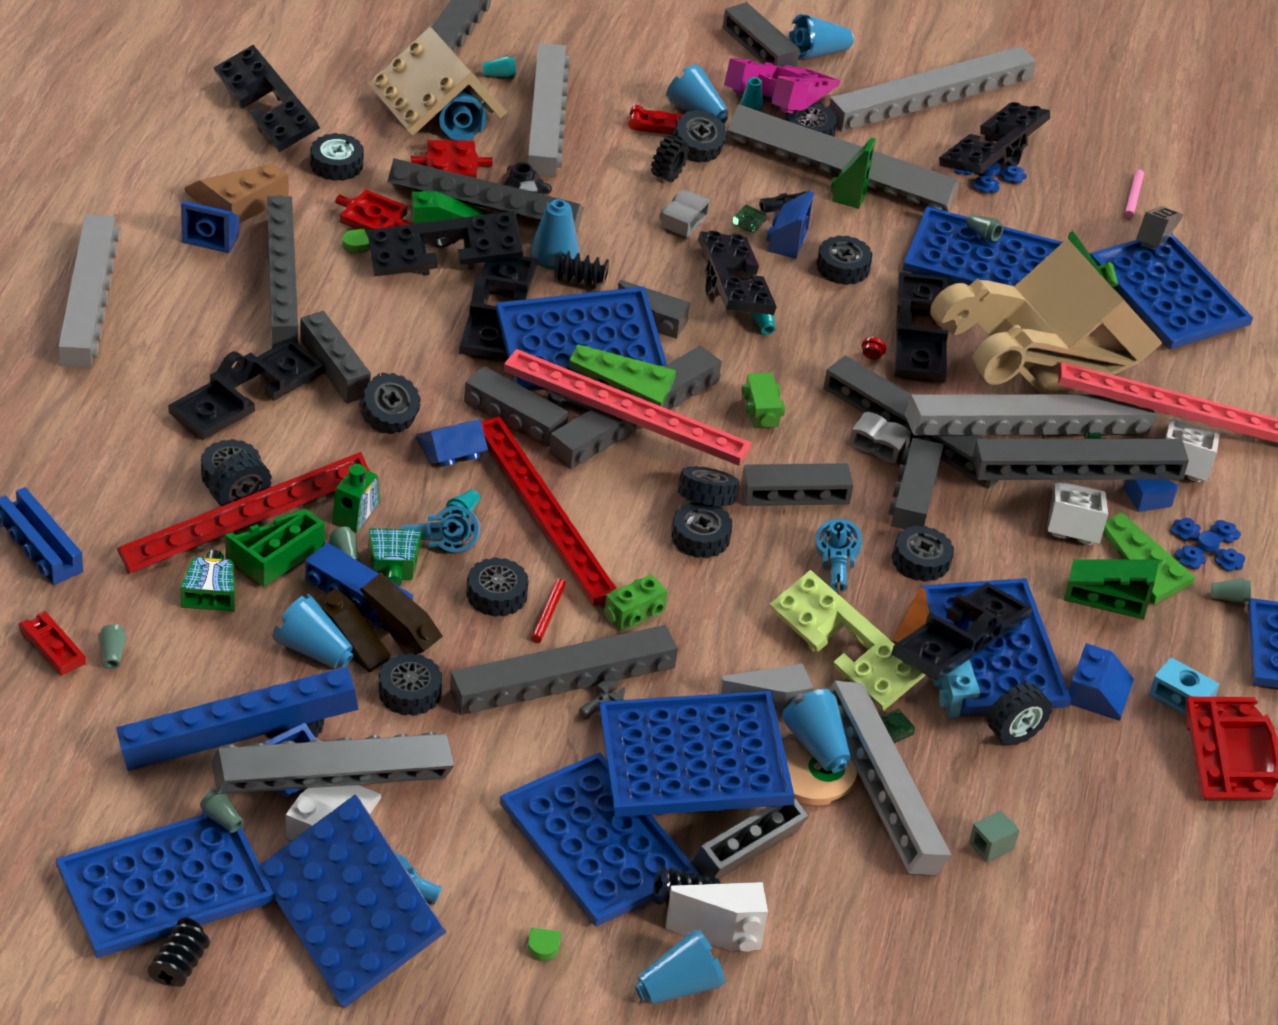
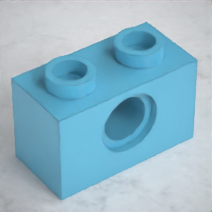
(1177, 682)

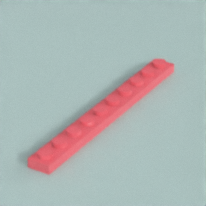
(1168, 401)
(627, 407)

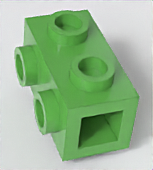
(763, 400)
(635, 602)

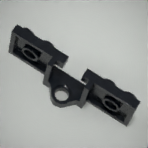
(251, 78)
(1010, 132)
(484, 240)
(727, 261)
(482, 331)
(919, 350)
(219, 402)
(942, 647)

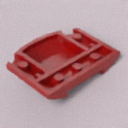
(1232, 748)

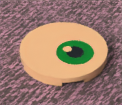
(810, 781)

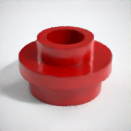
(873, 348)

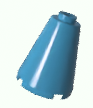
(819, 37)
(696, 92)
(462, 117)
(555, 234)
(313, 634)
(819, 728)
(681, 971)

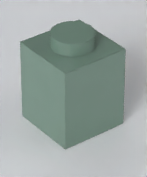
(994, 836)

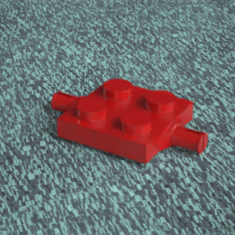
(453, 156)
(371, 211)

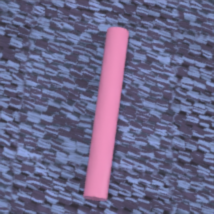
(1134, 194)

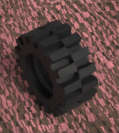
(670, 158)

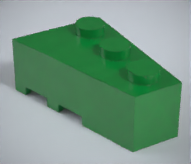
(277, 547)

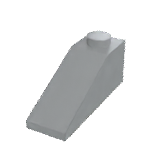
(785, 683)

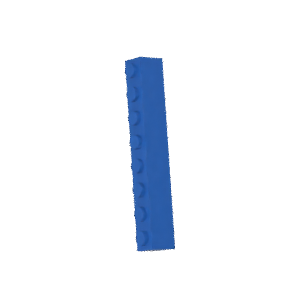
(237, 718)

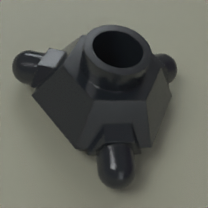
(525, 178)

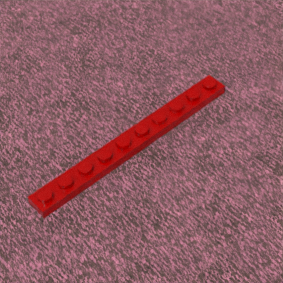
(547, 512)
(236, 515)

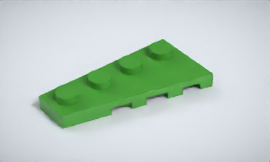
(635, 376)
(1136, 544)

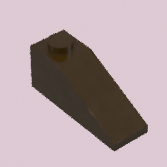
(401, 616)
(367, 647)

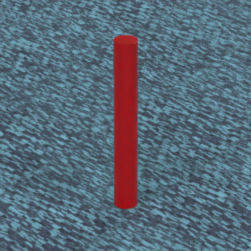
(548, 611)

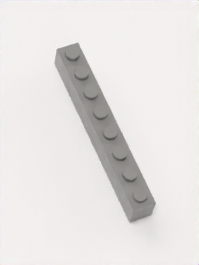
(549, 109)
(88, 291)
(889, 782)

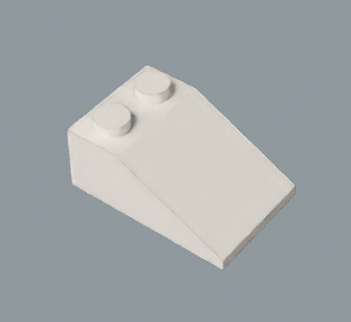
(1200, 447)
(1077, 512)
(318, 802)
(726, 914)

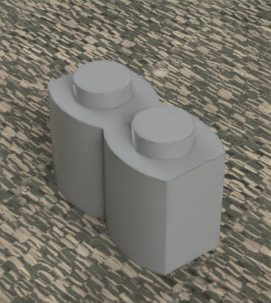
(685, 213)
(880, 437)

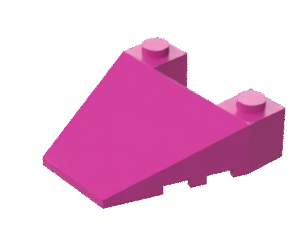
(787, 85)

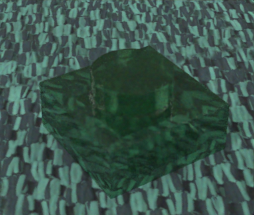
(749, 218)
(898, 725)

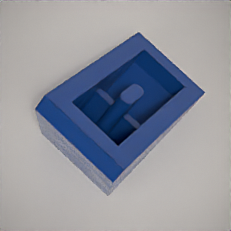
(1151, 493)

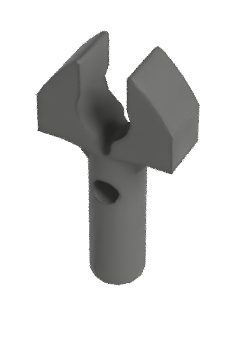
(560, 400)
(602, 689)

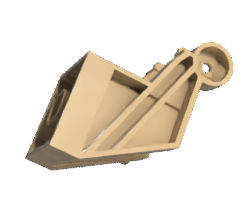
(1047, 318)

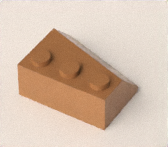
(241, 191)

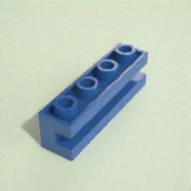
(40, 537)
(334, 569)

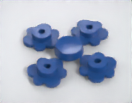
(989, 184)
(1209, 542)

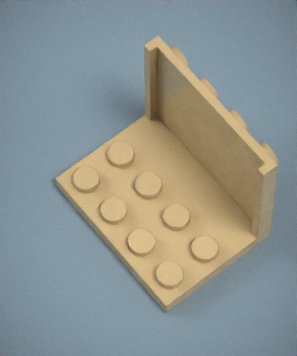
(426, 80)

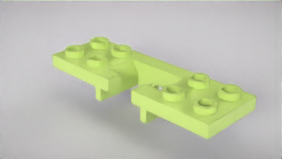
(820, 612)

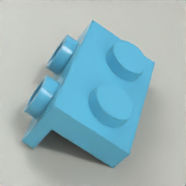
(956, 687)

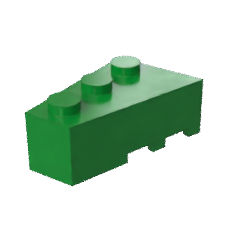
(1113, 584)

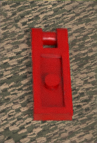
(652, 121)
(52, 643)

